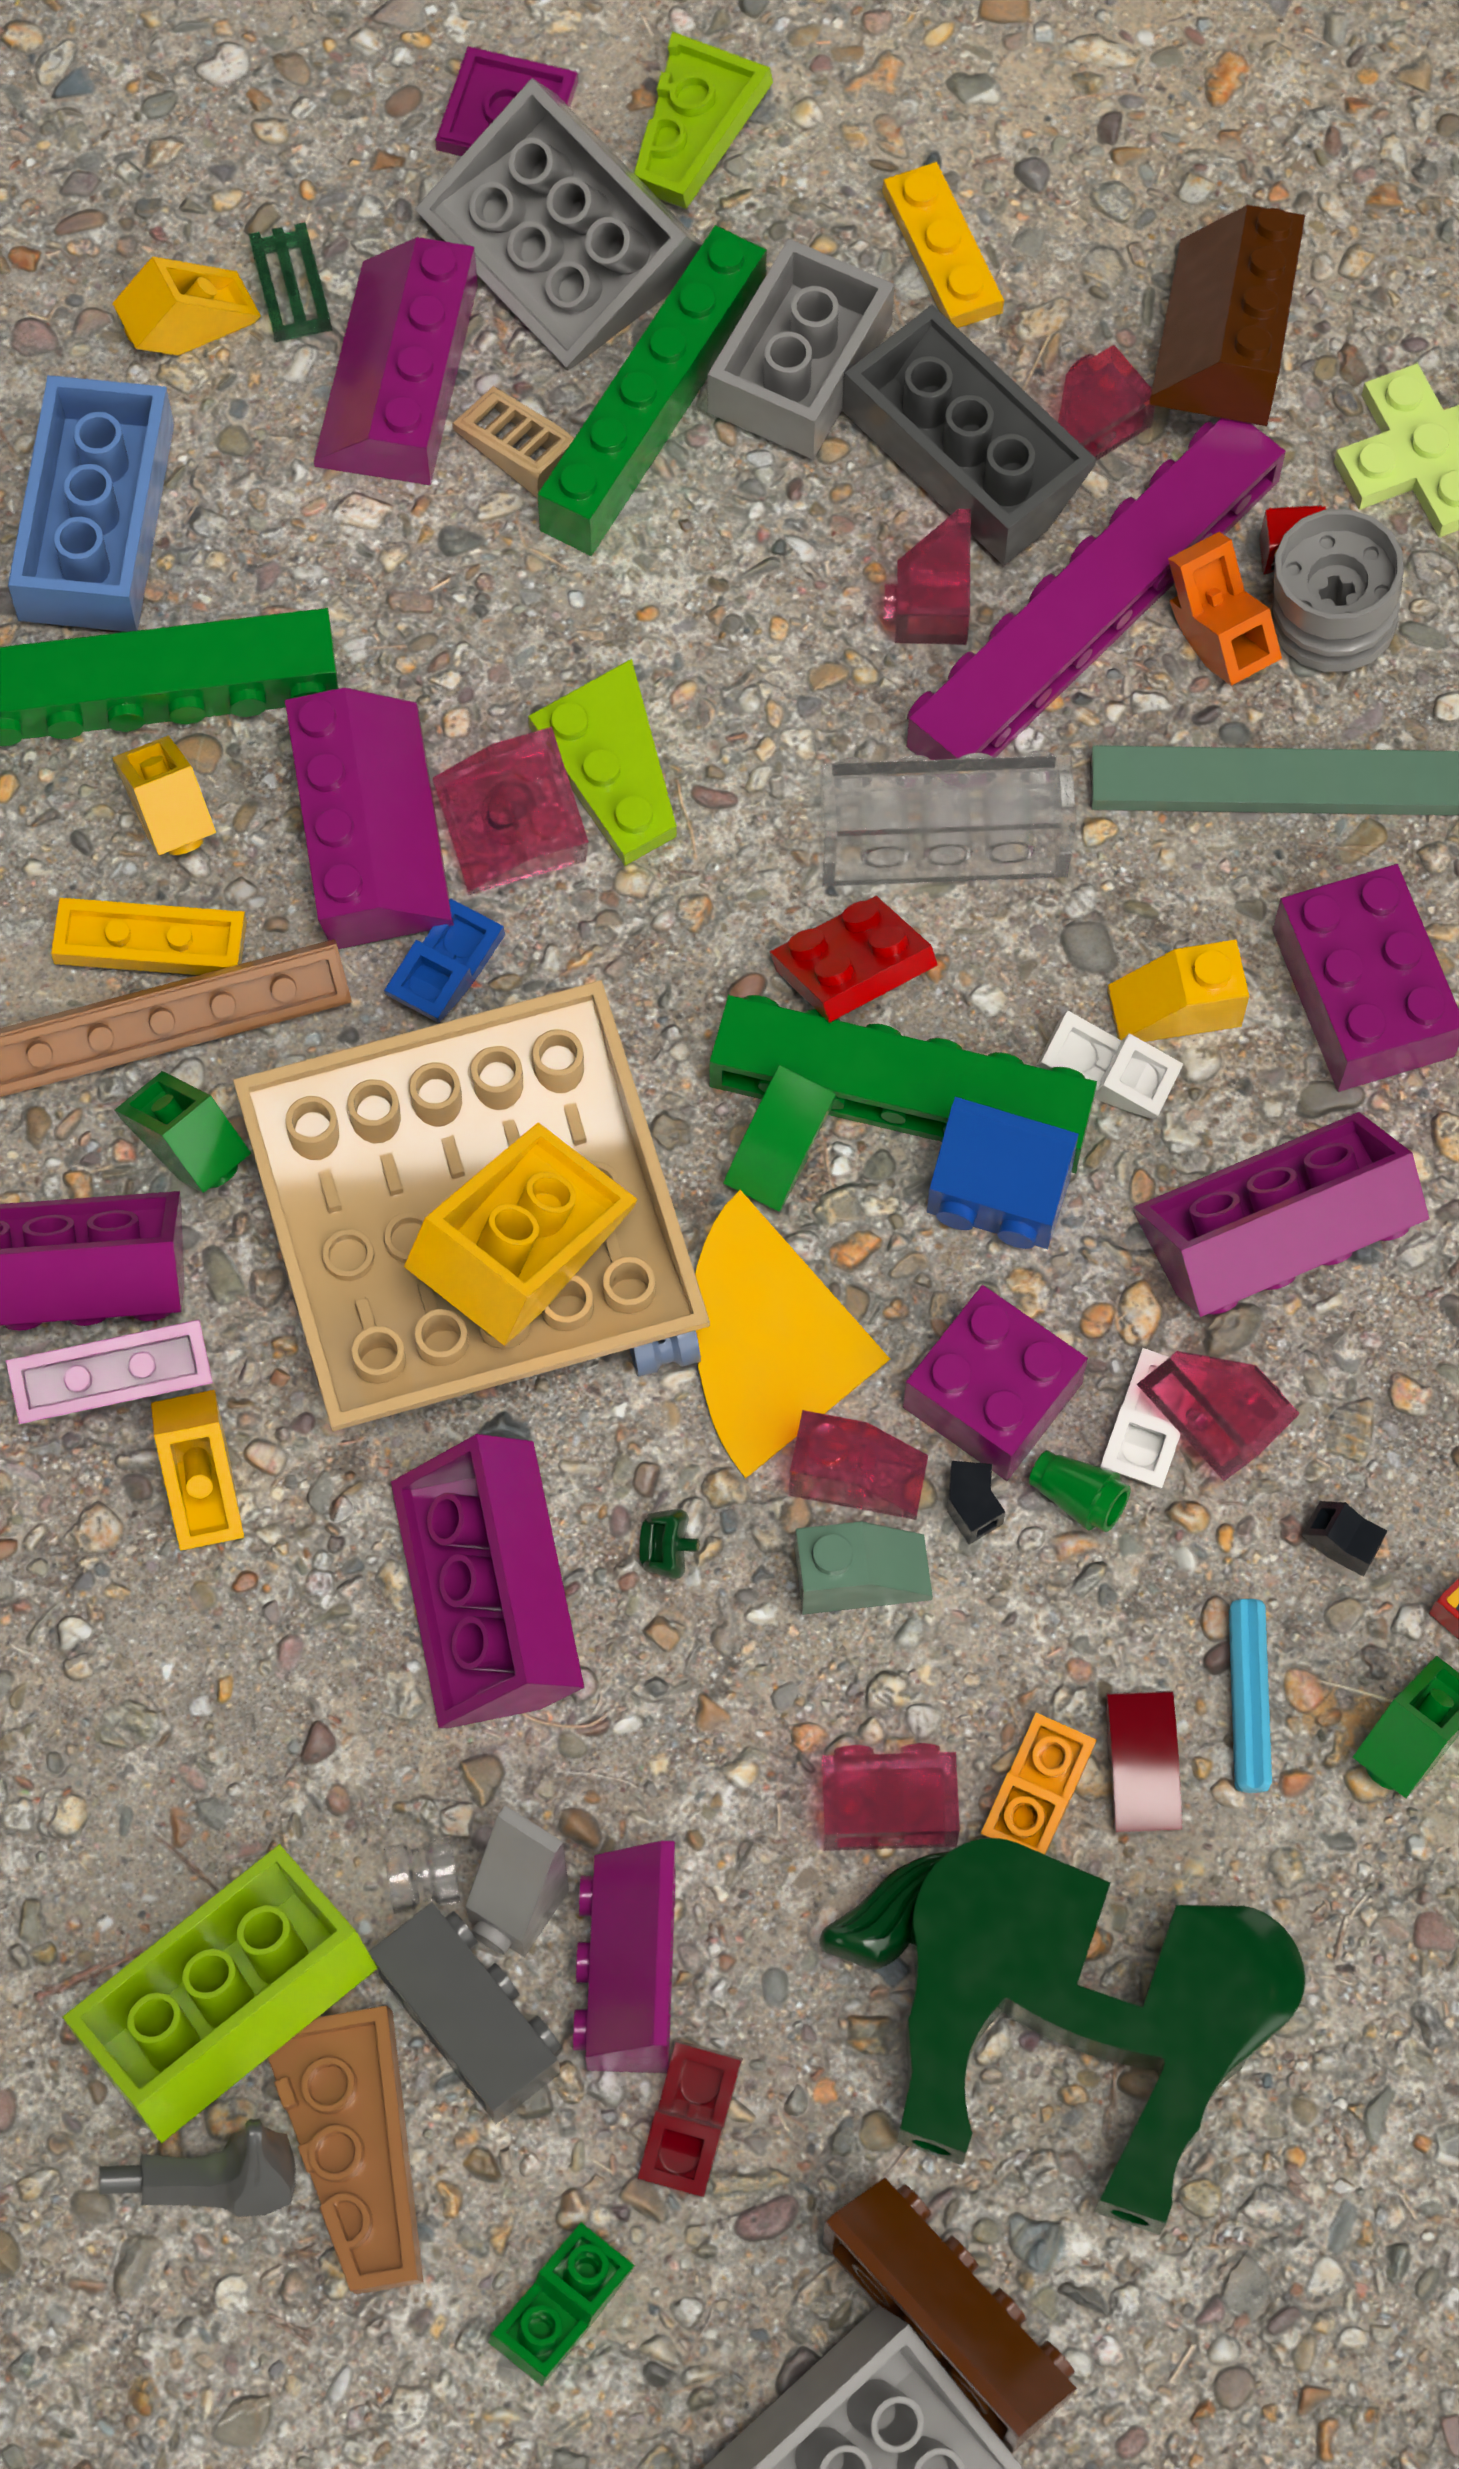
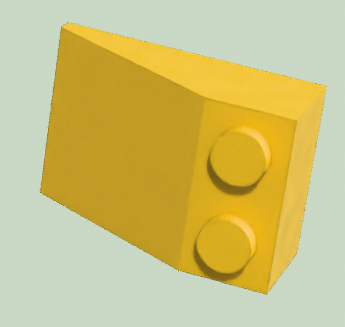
(517, 1232)

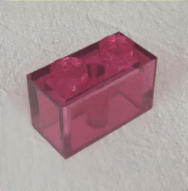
(889, 1798)

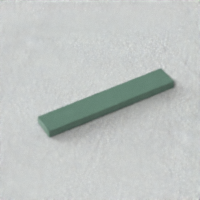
(1275, 780)

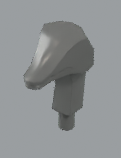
(246, 2178)

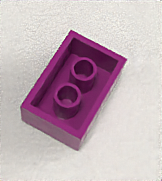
(1367, 977)

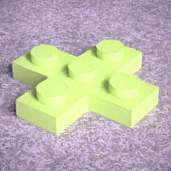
(1411, 453)

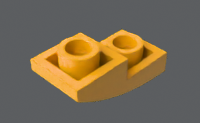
(1039, 1784)

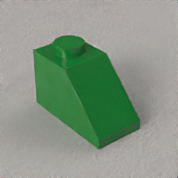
(185, 1131)
(1414, 1730)

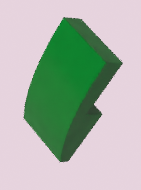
(779, 1139)
(561, 2304)

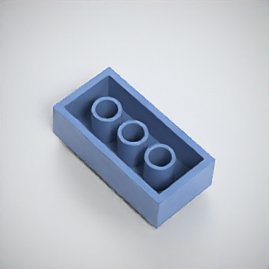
(91, 504)

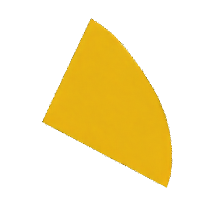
(772, 1337)

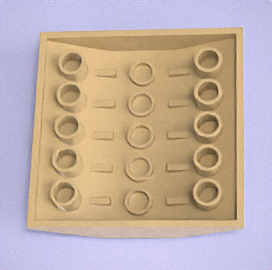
(393, 1127)

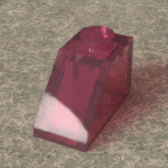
(1105, 402)
(933, 586)
(1219, 1407)
(856, 1466)

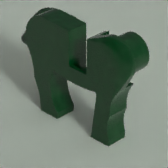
(1010, 1936)

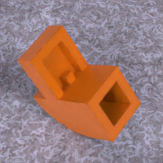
(1216, 614)

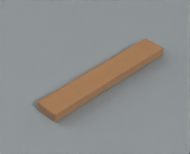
(171, 1016)

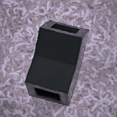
(972, 1501)
(1344, 1535)

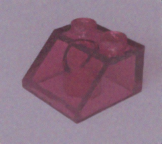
(511, 812)

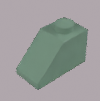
(860, 1567)

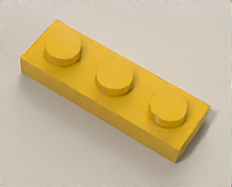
(943, 245)
(147, 937)

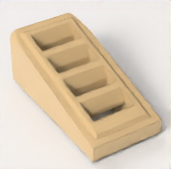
(516, 463)

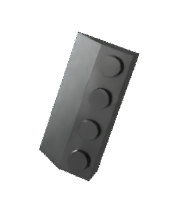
(966, 432)

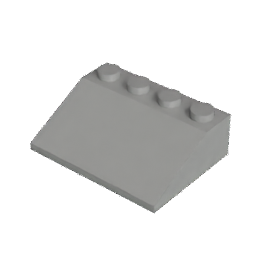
(559, 225)
(870, 2406)

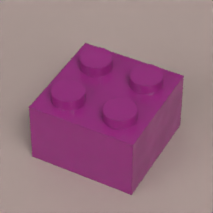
(994, 1382)

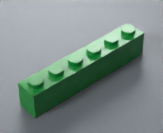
(650, 392)
(164, 675)
(888, 1076)

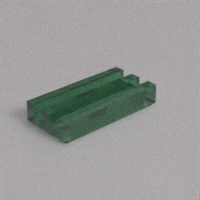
(280, 243)

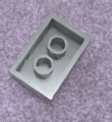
(794, 344)

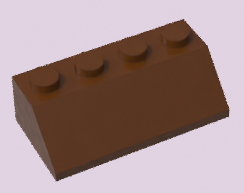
(1229, 315)
(932, 2288)

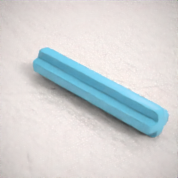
(1250, 1696)

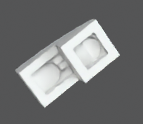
(1126, 1071)
(1142, 1436)

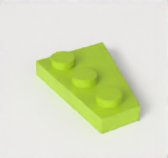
(697, 116)
(613, 761)

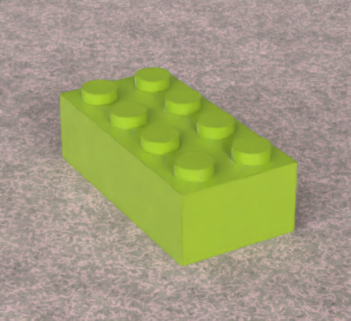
(220, 1992)

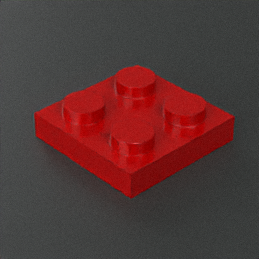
(853, 958)

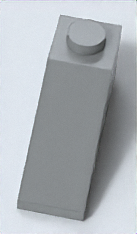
(516, 1884)

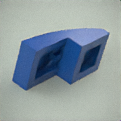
(445, 963)

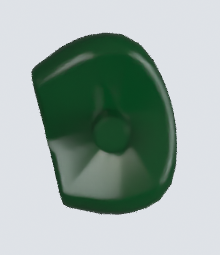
(665, 1542)

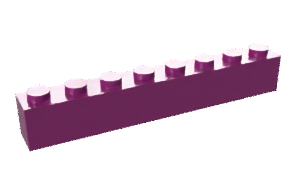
(1096, 596)

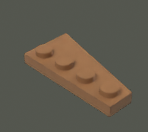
(352, 2136)

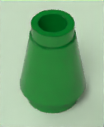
(1081, 1489)

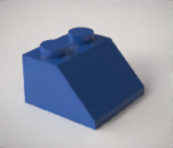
(1001, 1174)

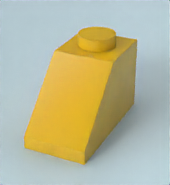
(183, 306)
(165, 796)
(1182, 993)
(196, 1469)

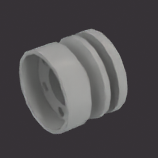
(1337, 590)

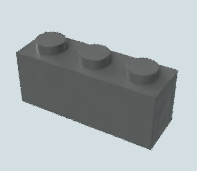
(467, 2010)

